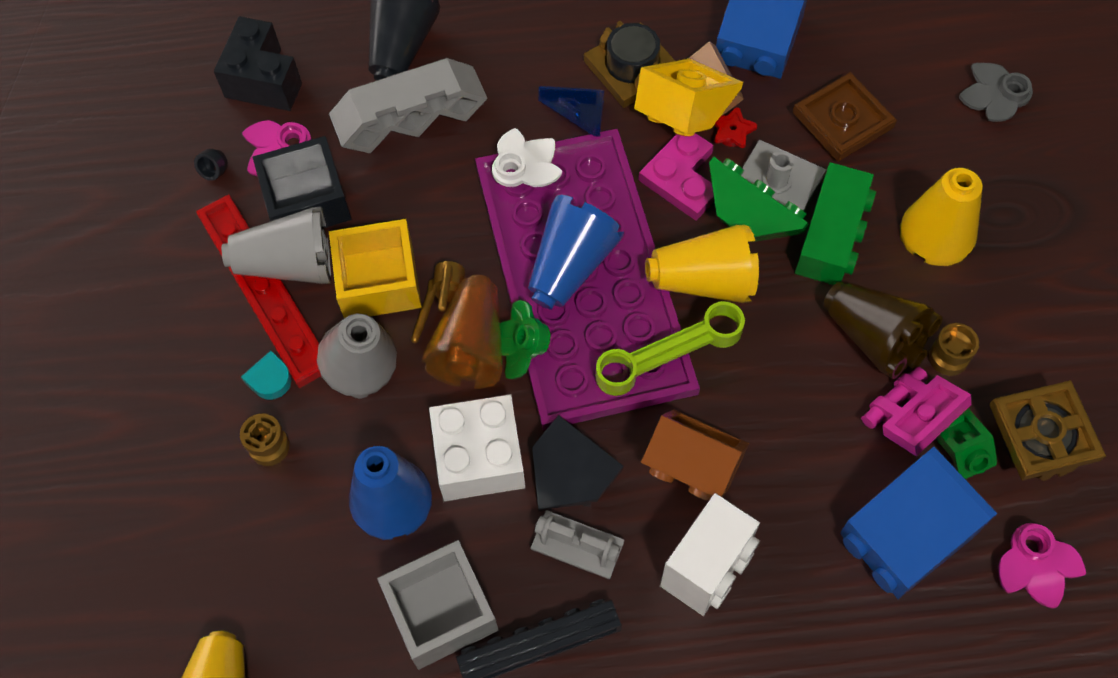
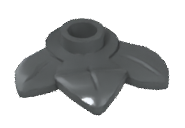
(997, 91)

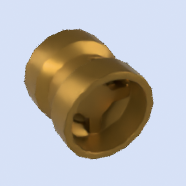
(953, 349)
(271, 446)

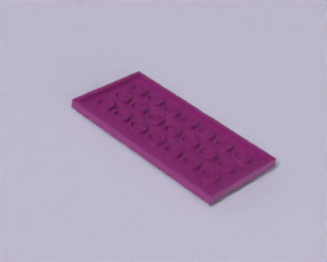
(610, 308)

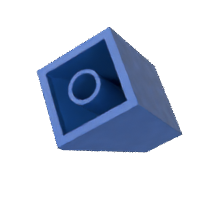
(760, 34)
(916, 523)

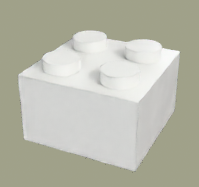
(476, 448)
(709, 553)

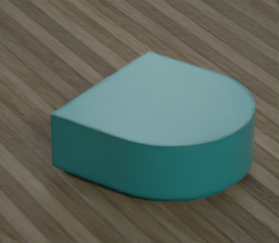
(268, 377)

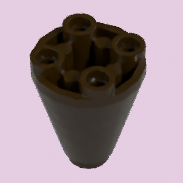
(883, 325)

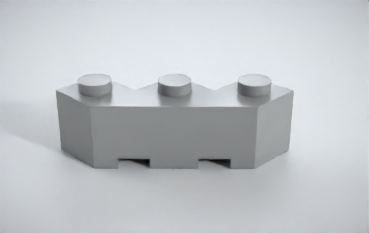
(406, 103)

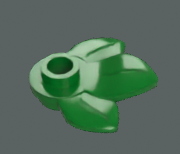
(522, 339)

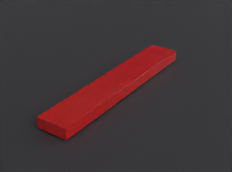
(267, 298)

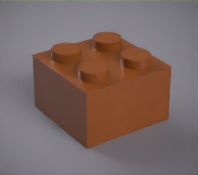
(694, 454)

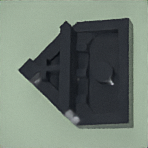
(570, 468)

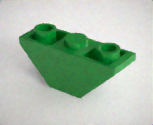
(752, 204)

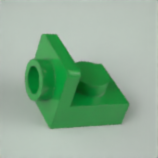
(969, 445)

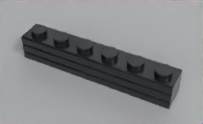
(540, 642)

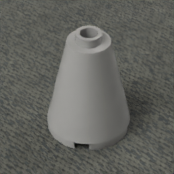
(282, 249)

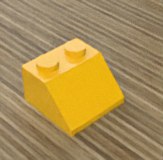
(685, 95)

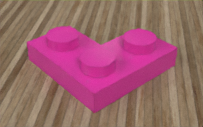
(674, 174)

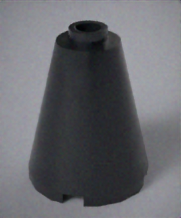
(398, 33)

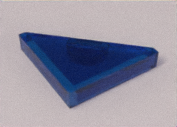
(576, 104)

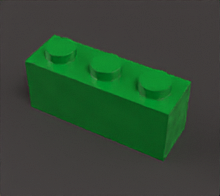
(836, 225)

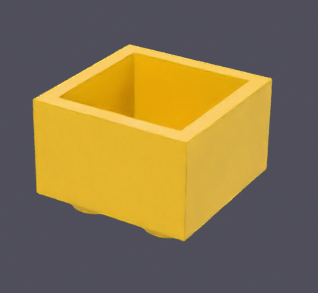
(374, 269)

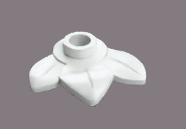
(528, 158)

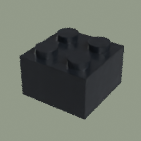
(302, 179)

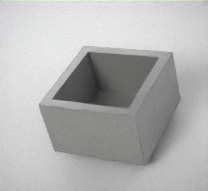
(438, 604)

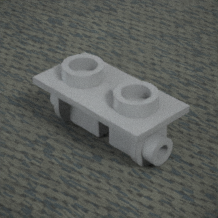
(577, 544)

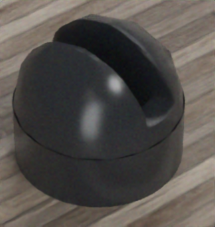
(207, 161)

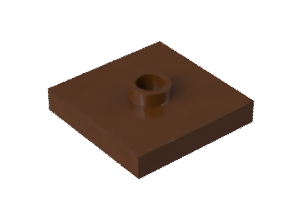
(844, 116)

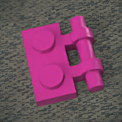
(924, 416)

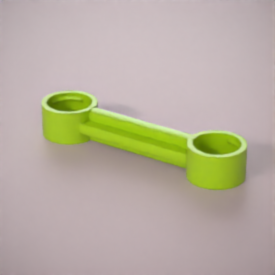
(670, 348)

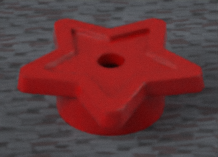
(733, 137)

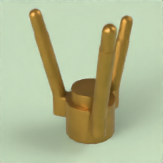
(445, 282)

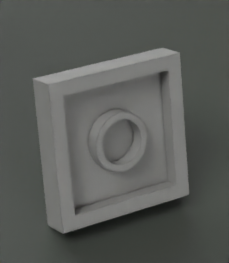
(785, 173)

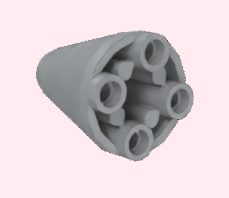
(357, 356)

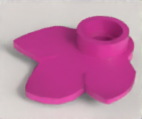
(271, 136)
(1041, 571)

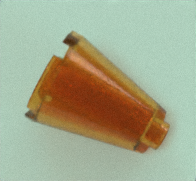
(468, 337)

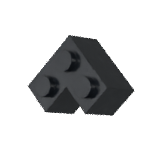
(255, 69)

